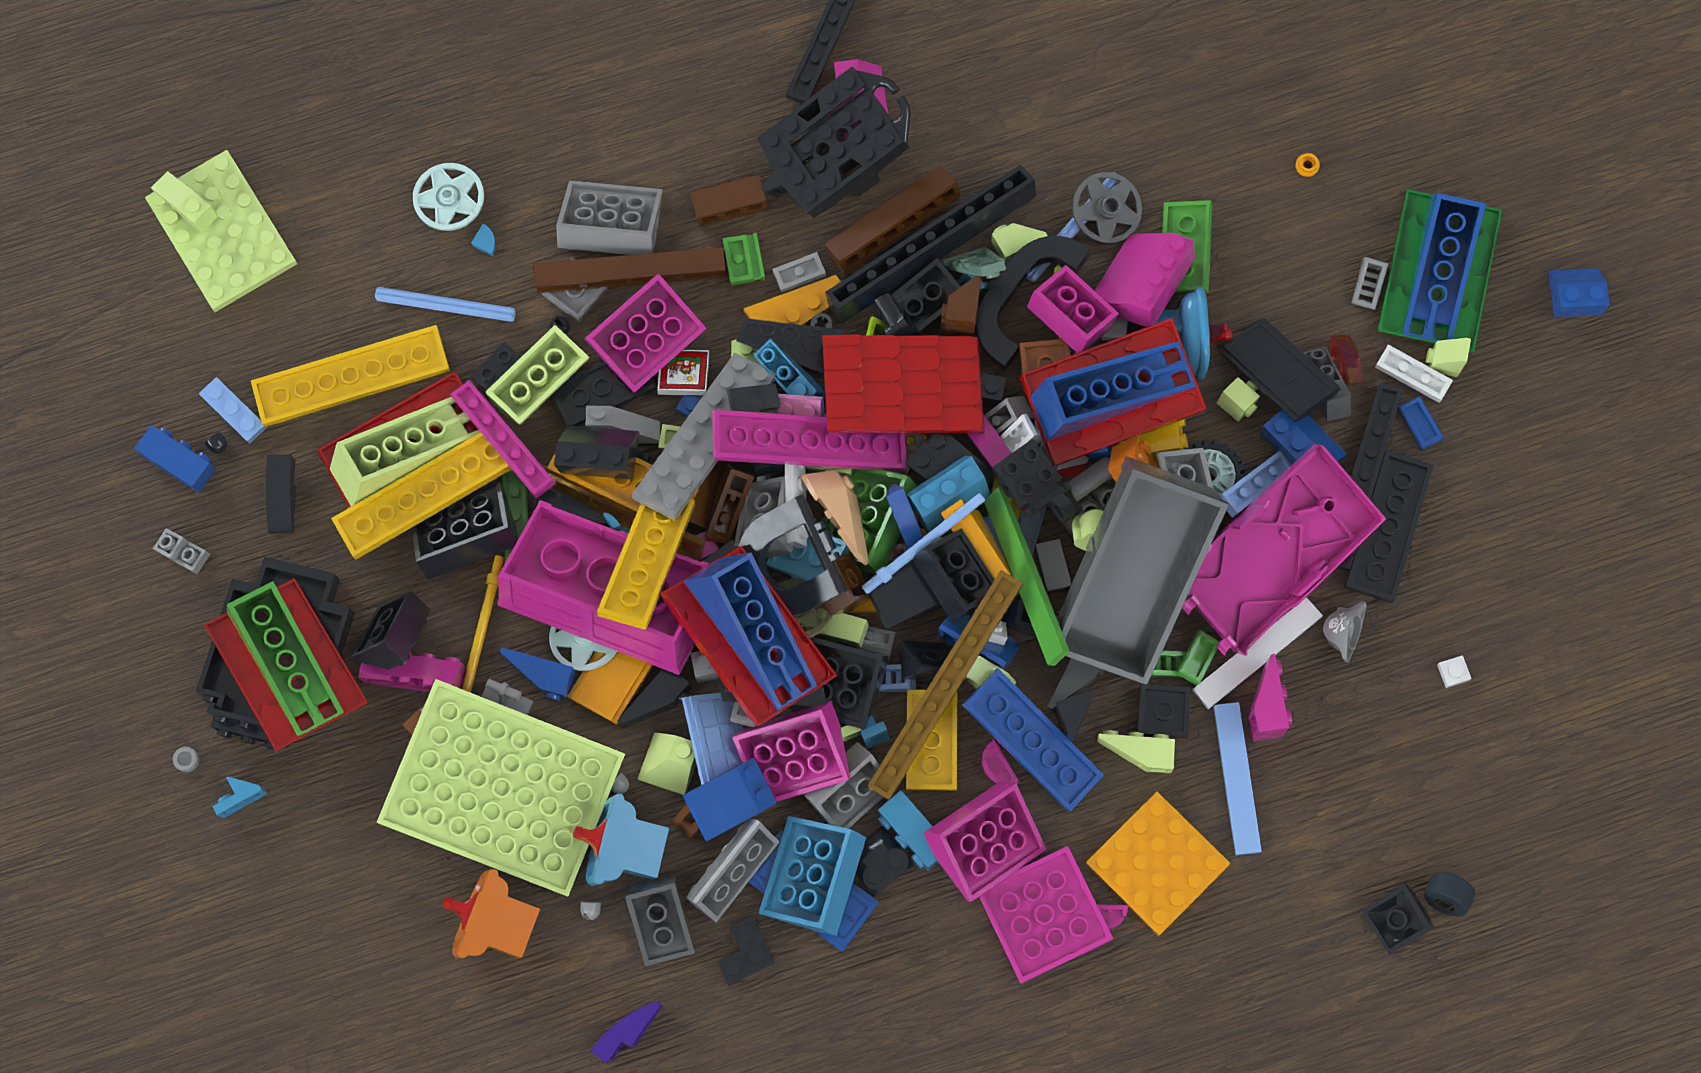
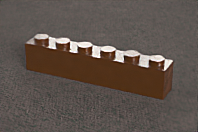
(892, 219)

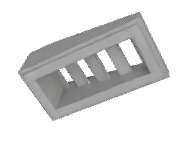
(1374, 264)

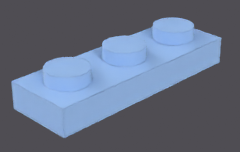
(232, 410)

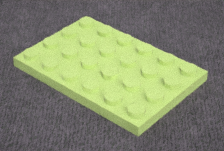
(234, 250)

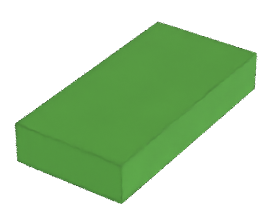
(1197, 657)

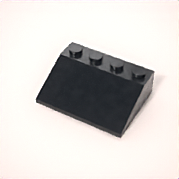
(465, 531)
(856, 683)

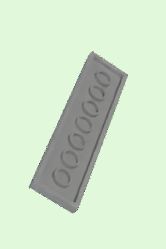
(690, 452)

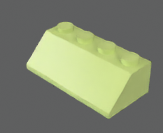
(536, 375)

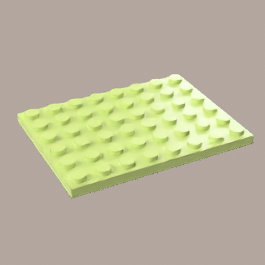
(500, 787)

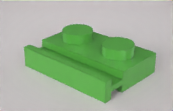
(743, 259)

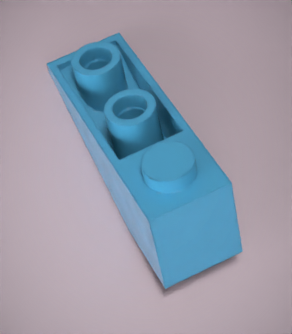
(789, 373)

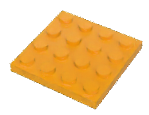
(1157, 863)

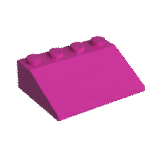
(1146, 275)
(645, 333)
(797, 750)
(986, 840)

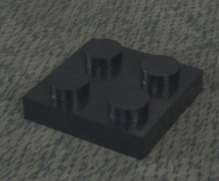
(1164, 710)

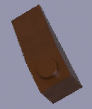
(728, 503)

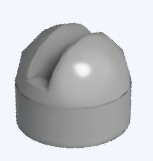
(620, 784)
(590, 910)

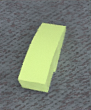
(843, 629)

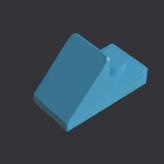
(244, 795)

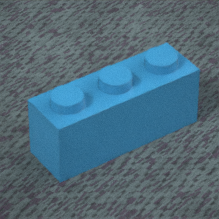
(909, 827)

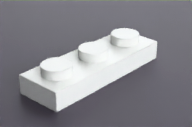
(1413, 373)

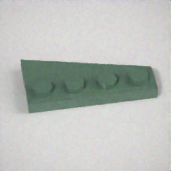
(976, 262)

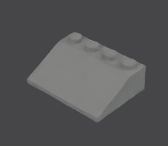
(609, 218)

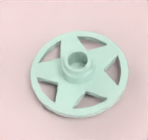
(448, 196)
(581, 650)

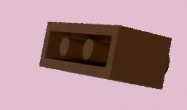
(728, 200)

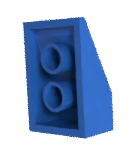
(729, 799)

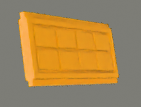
(611, 686)

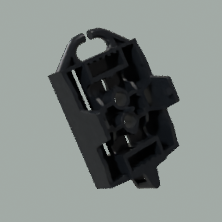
(871, 144)

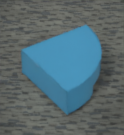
(484, 240)

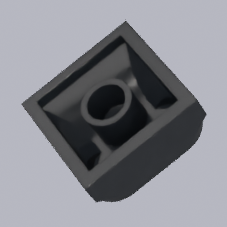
(881, 862)
(1398, 918)

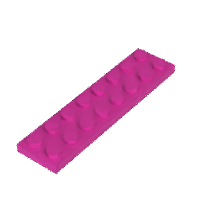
(802, 441)

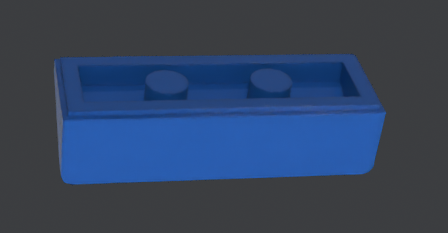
(904, 515)

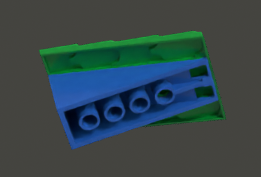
(1439, 268)

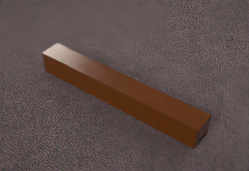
(629, 270)

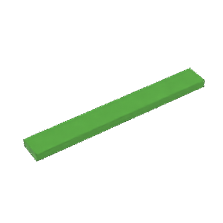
(1024, 569)

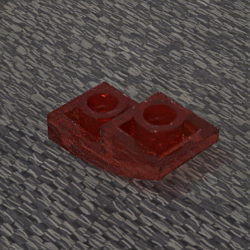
(1350, 362)

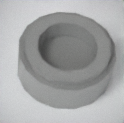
(186, 759)

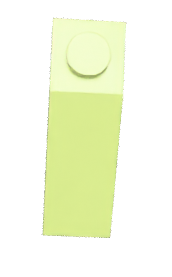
(185, 201)

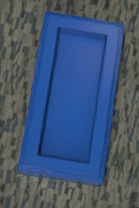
(1420, 423)

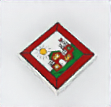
(685, 374)

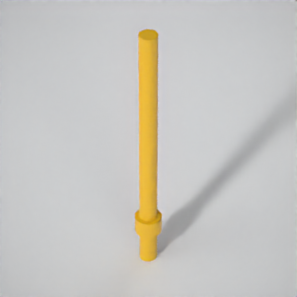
(492, 581)

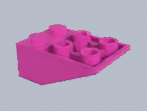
(1268, 711)

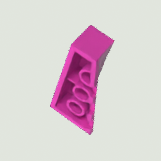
(416, 673)

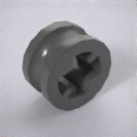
(822, 317)

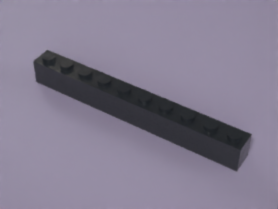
(931, 242)

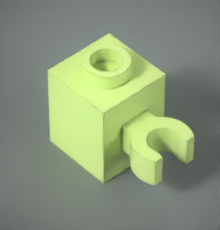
(1239, 399)

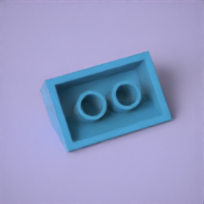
(955, 482)

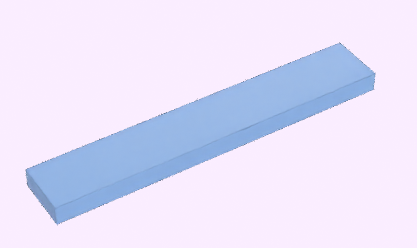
(1237, 779)

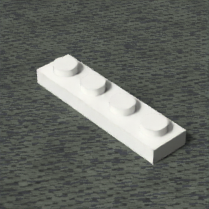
(795, 487)

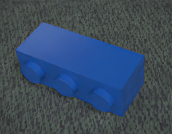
(175, 458)

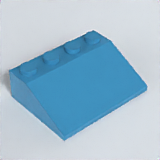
(812, 875)

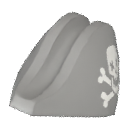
(1344, 628)

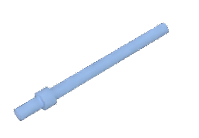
(885, 574)

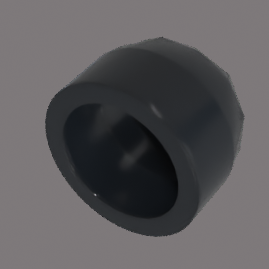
(563, 320)
(216, 443)

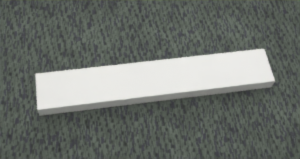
(1271, 642)

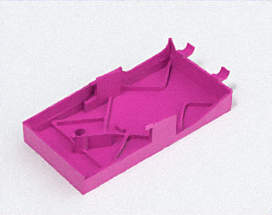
(1281, 549)

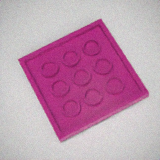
(1045, 915)

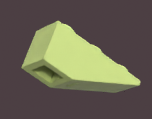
(1145, 752)

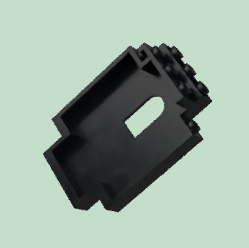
(216, 683)

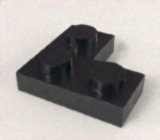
(752, 955)

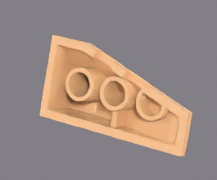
(841, 507)

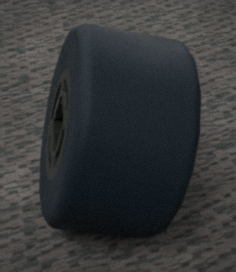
(1449, 894)

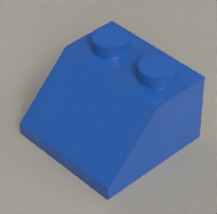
(1578, 292)

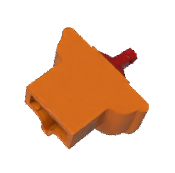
(491, 919)

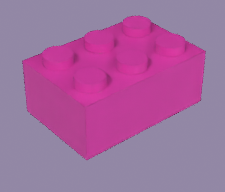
(1072, 309)

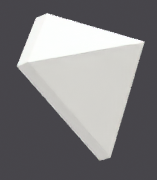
(1020, 433)

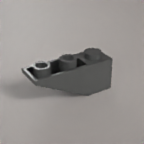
(1339, 405)

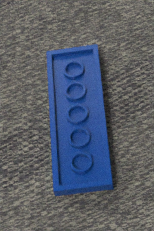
(1032, 740)

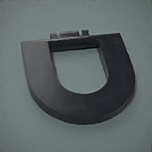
(777, 523)

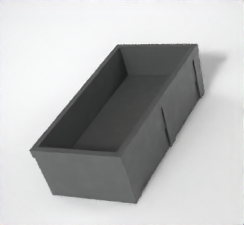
(1139, 569)

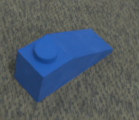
(548, 676)

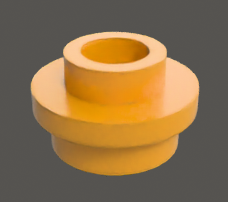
(1310, 159)

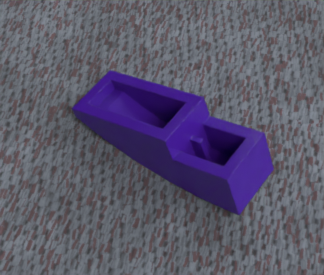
(626, 1031)

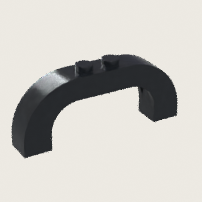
(1000, 291)

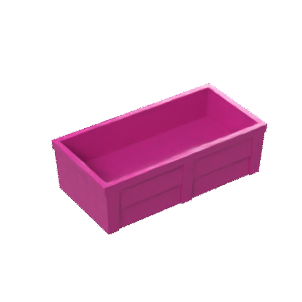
(561, 577)

